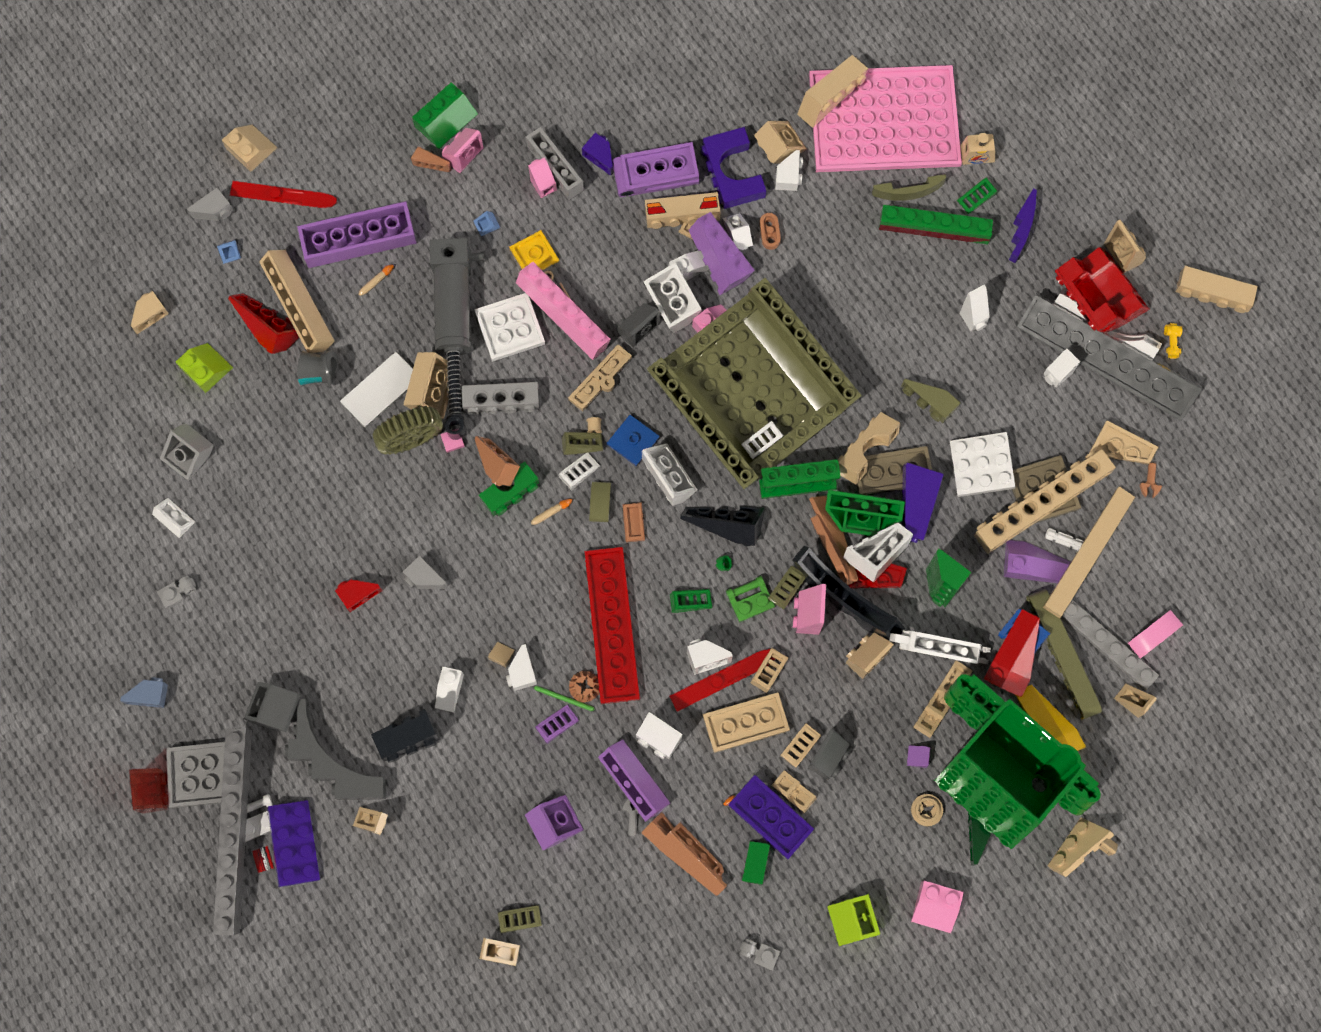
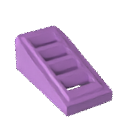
(548, 738)

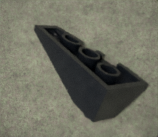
(738, 526)

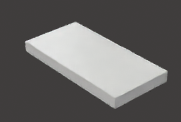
(379, 390)

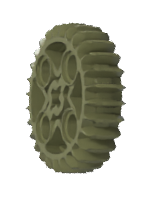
(407, 430)

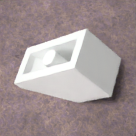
(738, 231)
(1061, 368)
(521, 671)
(448, 689)

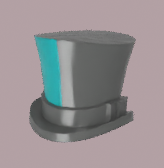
(317, 368)

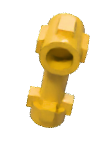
(1173, 331)

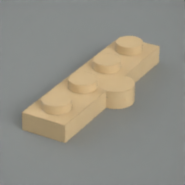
(600, 378)

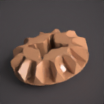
(588, 694)

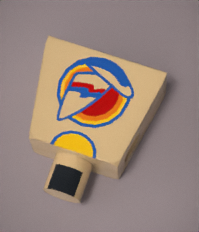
(979, 149)

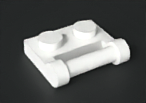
(259, 824)

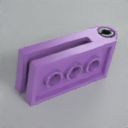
(629, 165)

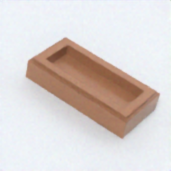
(633, 522)

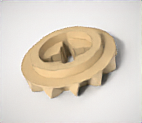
(936, 812)

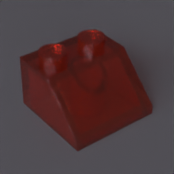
(148, 790)

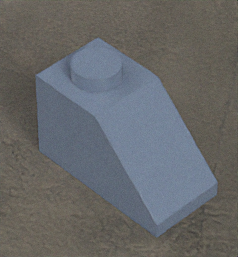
(147, 693)

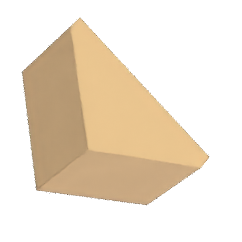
(1135, 700)

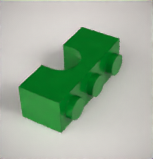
(498, 501)

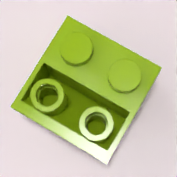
(853, 920)

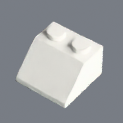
(707, 656)
(658, 736)

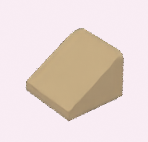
(501, 654)
(1108, 847)

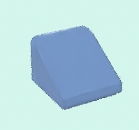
(486, 223)
(229, 251)

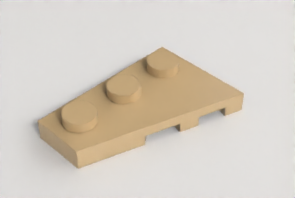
(1123, 445)
(1079, 843)

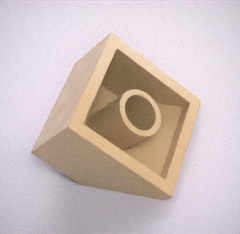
(778, 140)
(248, 146)
(869, 654)

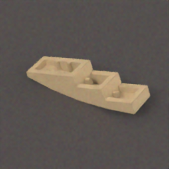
(937, 706)

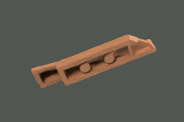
(832, 540)
(686, 852)

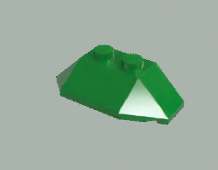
(862, 513)

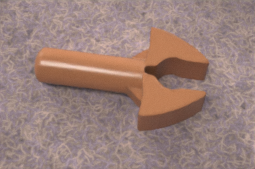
(1150, 481)

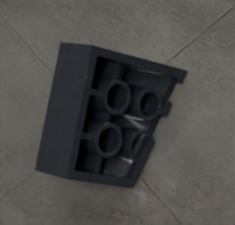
(407, 737)

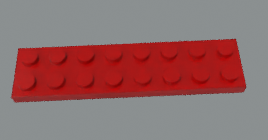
(611, 625)

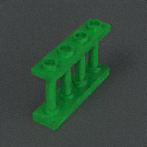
(799, 479)

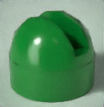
(723, 559)

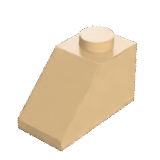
(147, 312)

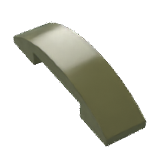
(886, 191)

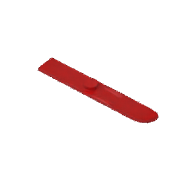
(282, 195)
(719, 680)

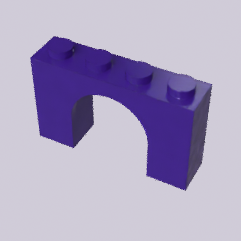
(730, 191)

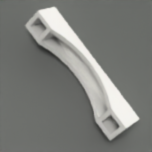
(1141, 343)

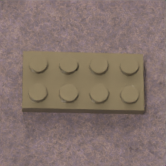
(886, 469)

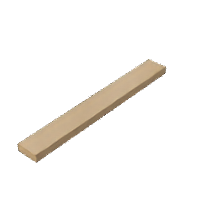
(1088, 552)

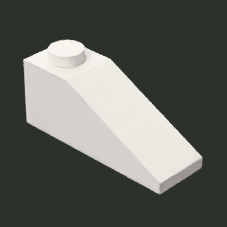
(690, 264)
(975, 309)

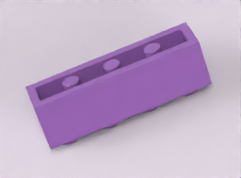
(634, 780)

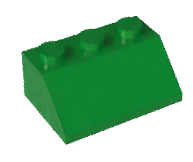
(444, 115)

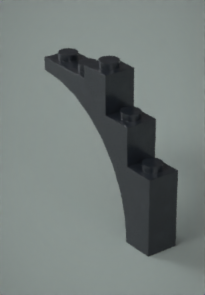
(845, 598)

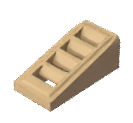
(760, 684)
(806, 728)

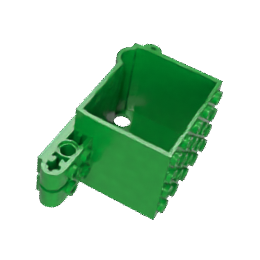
(1001, 760)

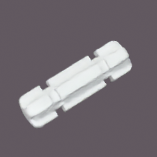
(1063, 539)

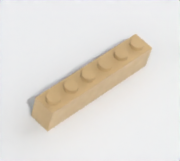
(296, 301)

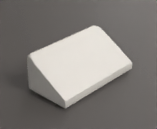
(172, 517)

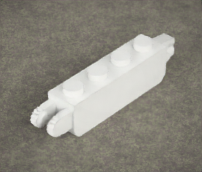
(940, 646)

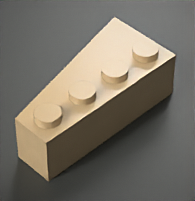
(831, 90)

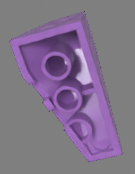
(1032, 563)

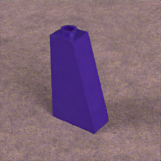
(919, 493)

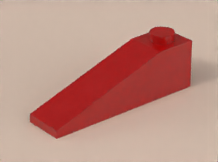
(1015, 658)

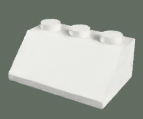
(673, 297)
(668, 473)

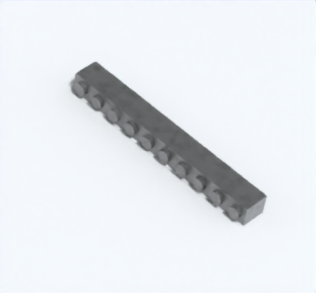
(232, 832)

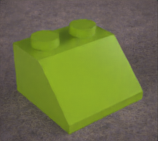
(203, 366)

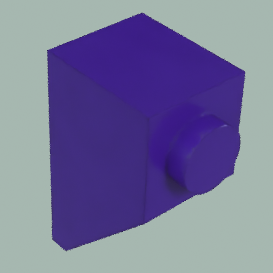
(598, 152)

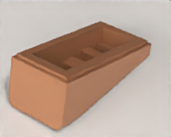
(428, 160)

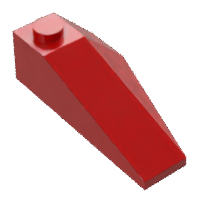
(269, 330)

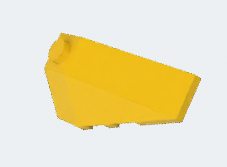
(1049, 718)

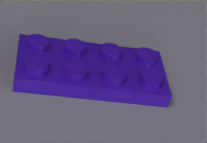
(770, 817)
(293, 843)

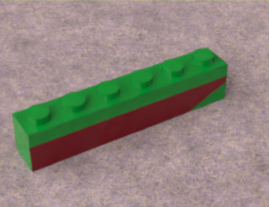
(935, 224)

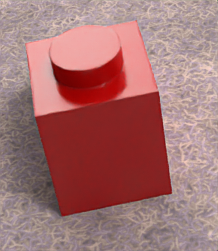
(355, 593)

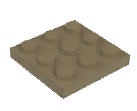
(1033, 476)

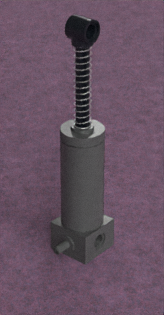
(451, 271)

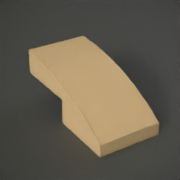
(794, 791)

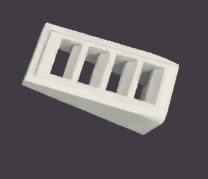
(758, 434)
(575, 465)

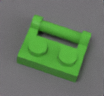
(751, 605)

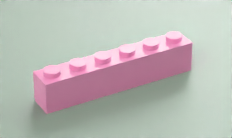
(562, 310)

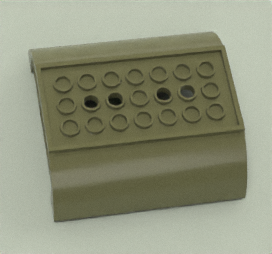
(777, 366)

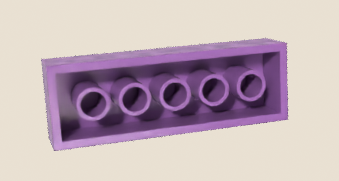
(356, 234)

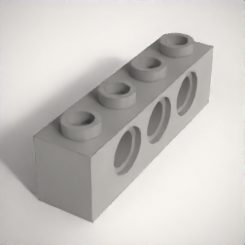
(563, 173)
(491, 392)

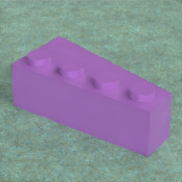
(720, 253)

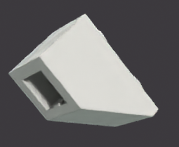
(788, 172)

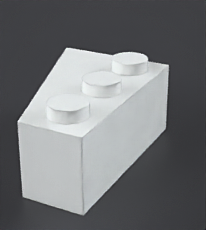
(879, 551)

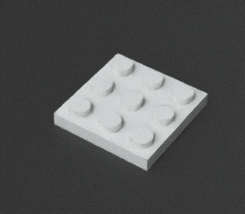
(509, 327)
(982, 464)

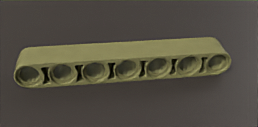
(1066, 657)

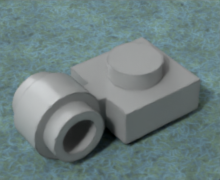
(172, 594)
(765, 955)

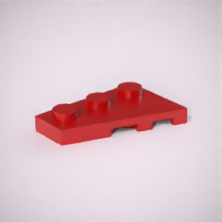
(890, 578)

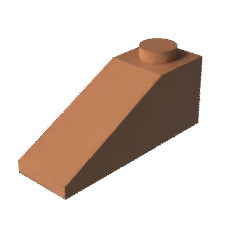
(496, 462)

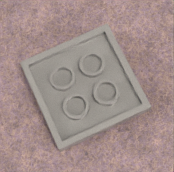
(195, 774)

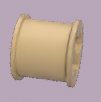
(594, 423)

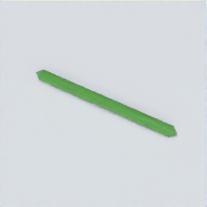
(564, 698)

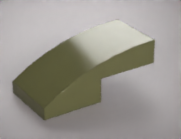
(600, 502)

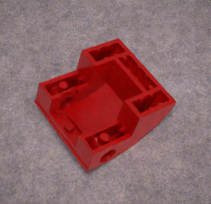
(1101, 291)

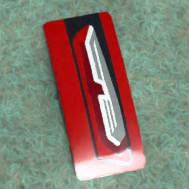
(262, 859)

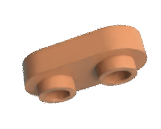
(770, 232)

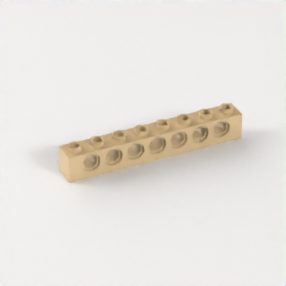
(1098, 461)

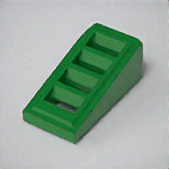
(987, 184)
(676, 608)

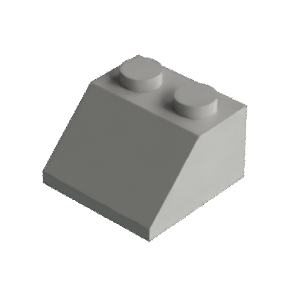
(186, 450)

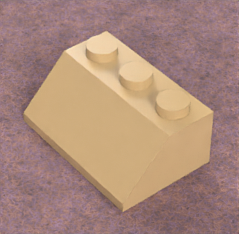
(428, 383)

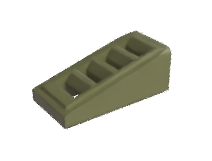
(574, 448)
(794, 577)
(502, 922)

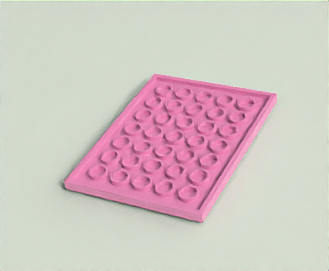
(891, 122)

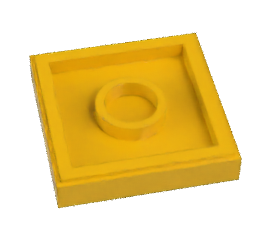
(534, 249)

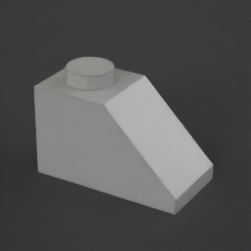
(211, 207)
(423, 576)

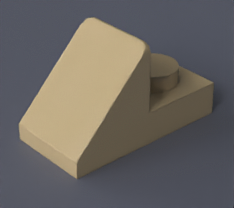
(370, 820)
(499, 952)

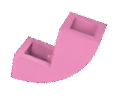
(1155, 634)

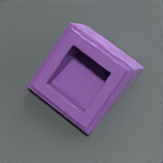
(918, 756)

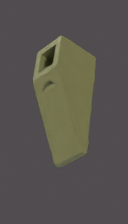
(940, 400)

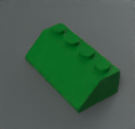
(945, 578)

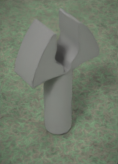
(632, 818)

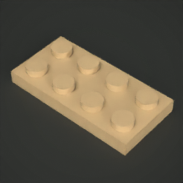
(746, 722)

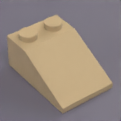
(1124, 247)

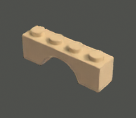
(880, 431)

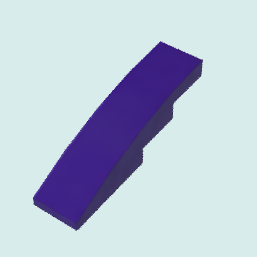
(1024, 222)

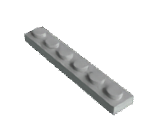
(1109, 645)

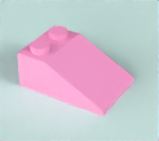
(810, 610)

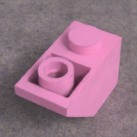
(542, 177)

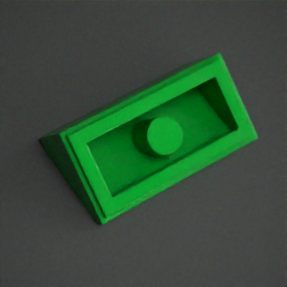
(756, 863)

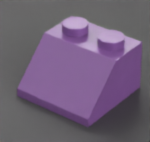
(553, 822)

